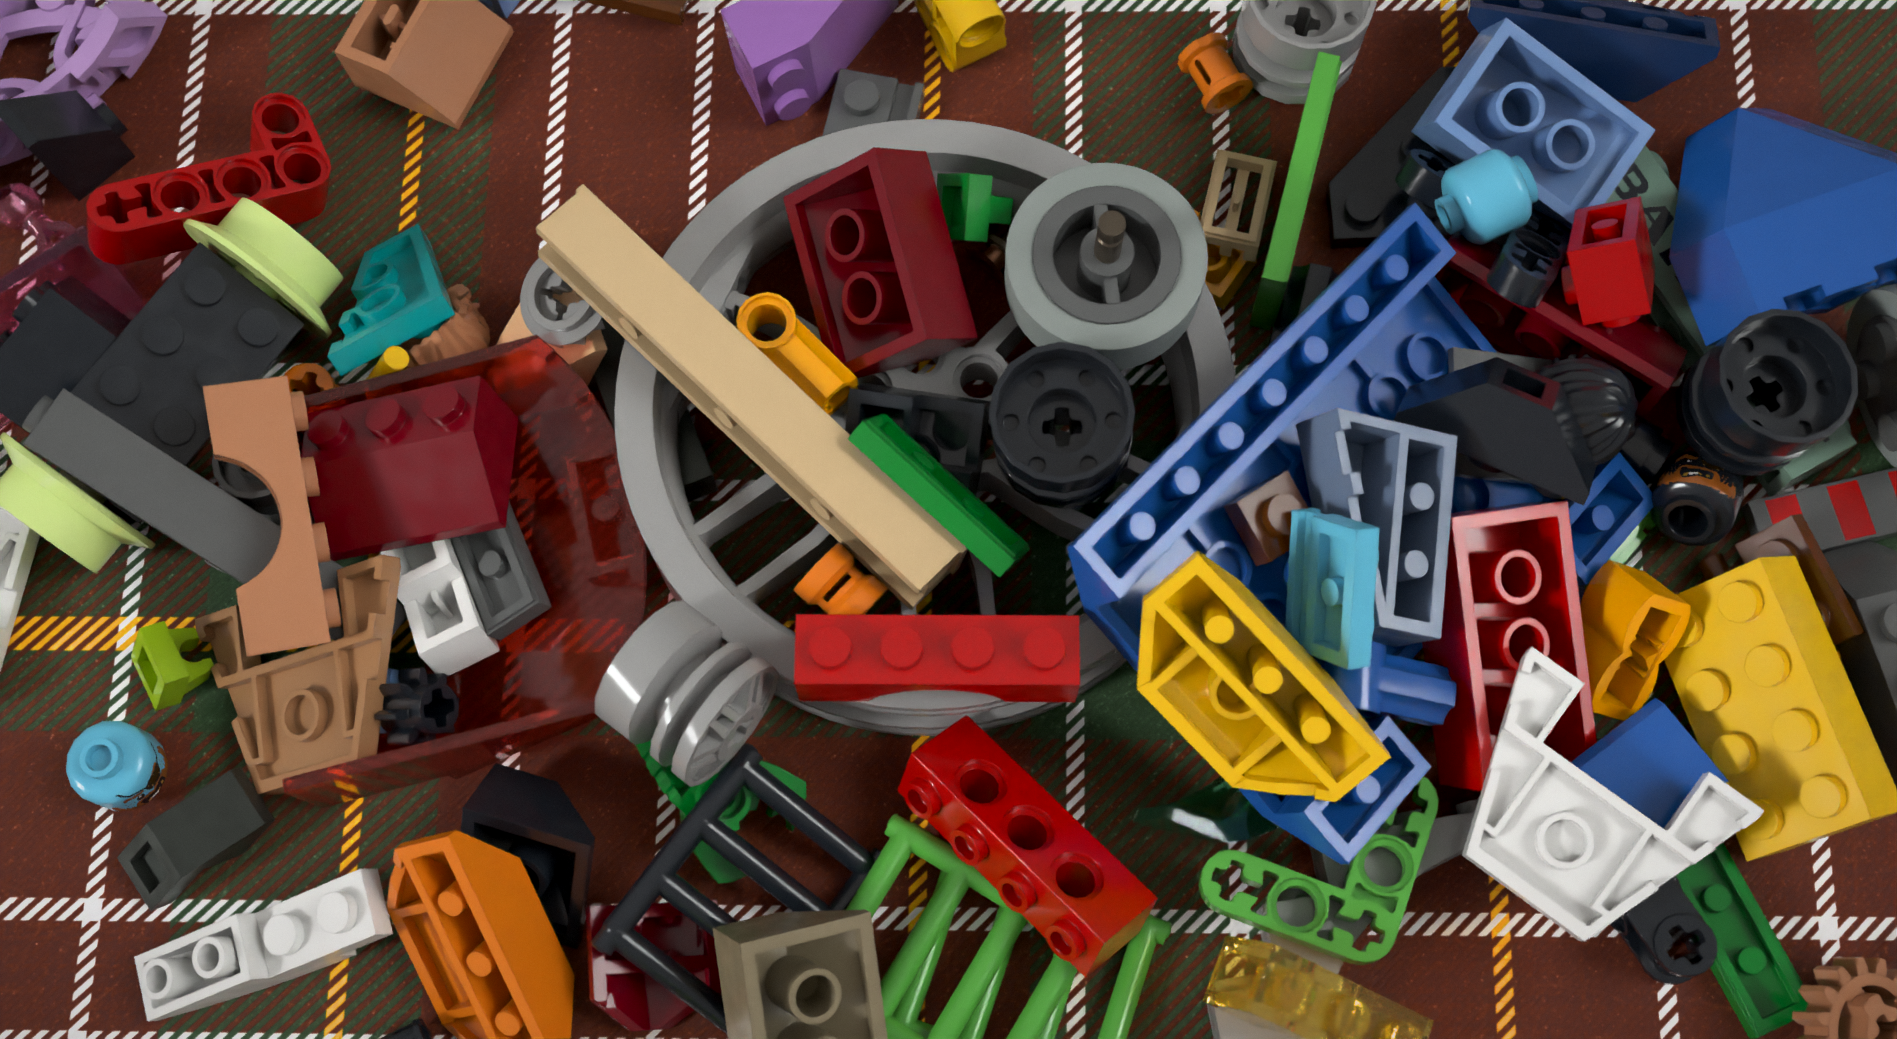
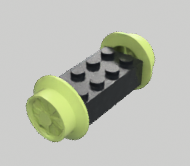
(211, 323)

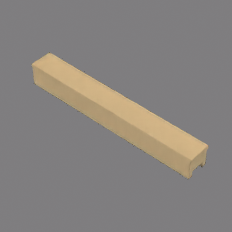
(747, 397)

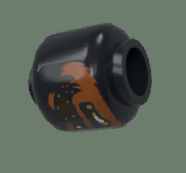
(1695, 500)

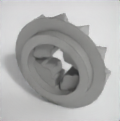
(549, 317)

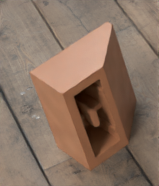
(424, 53)

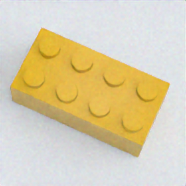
(1778, 707)

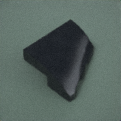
(944, 425)

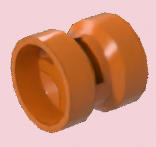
(853, 598)

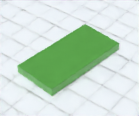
(1296, 191)

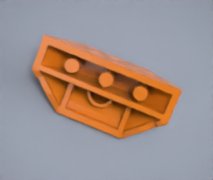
(480, 939)

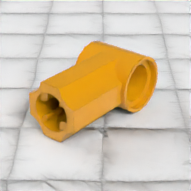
(797, 351)

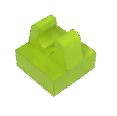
(162, 667)

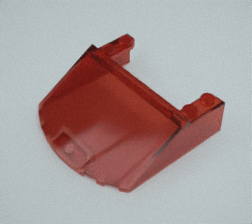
(585, 551)

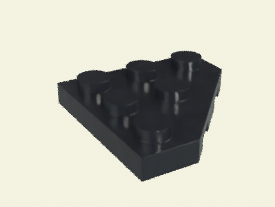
(1364, 193)

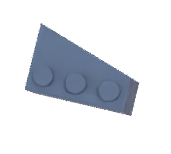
(1402, 484)

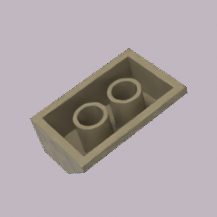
(801, 976)

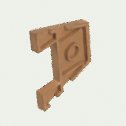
(316, 702)

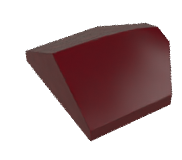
(631, 994)

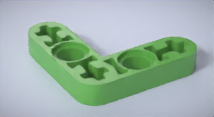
(1356, 896)

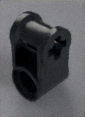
(1659, 923)

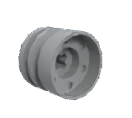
(1281, 41)
(685, 692)

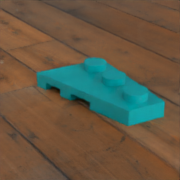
(397, 300)

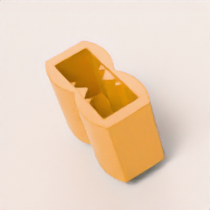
(1628, 631)

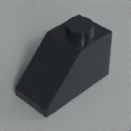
(69, 137)

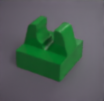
(970, 206)

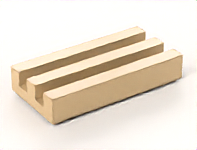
(1228, 237)

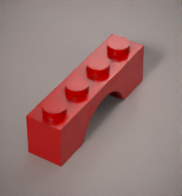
(983, 654)

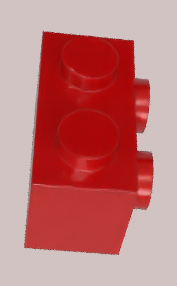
(1610, 264)

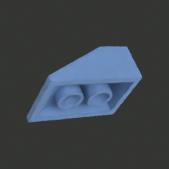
(1535, 106)

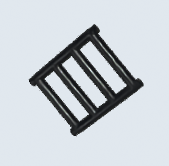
(704, 825)

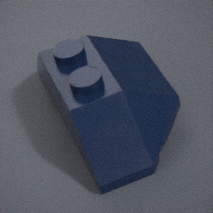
(1613, 43)

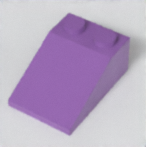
(796, 47)

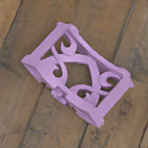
(108, 42)

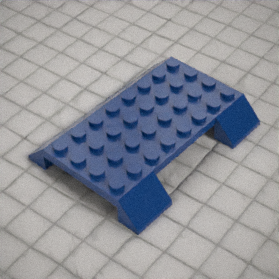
(1350, 350)

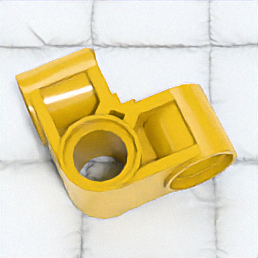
(963, 29)

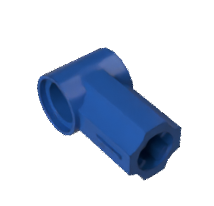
(1397, 688)

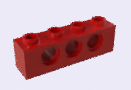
(1057, 849)

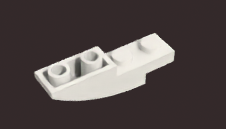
(264, 946)

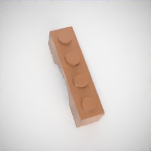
(257, 429)

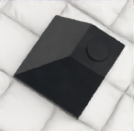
(543, 828)

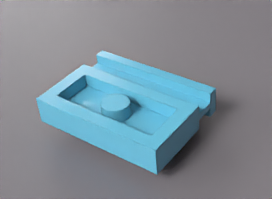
(1332, 586)

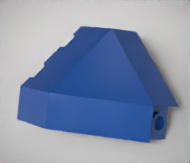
(1780, 219)

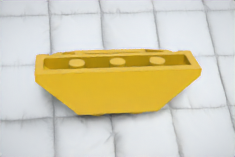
(1248, 689)

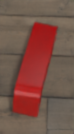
(119, 210)

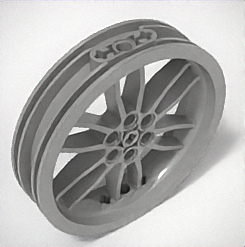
(718, 259)

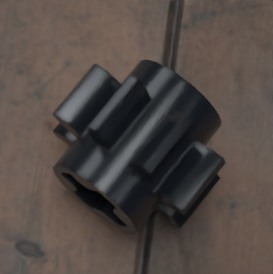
(417, 707)

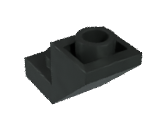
(195, 835)

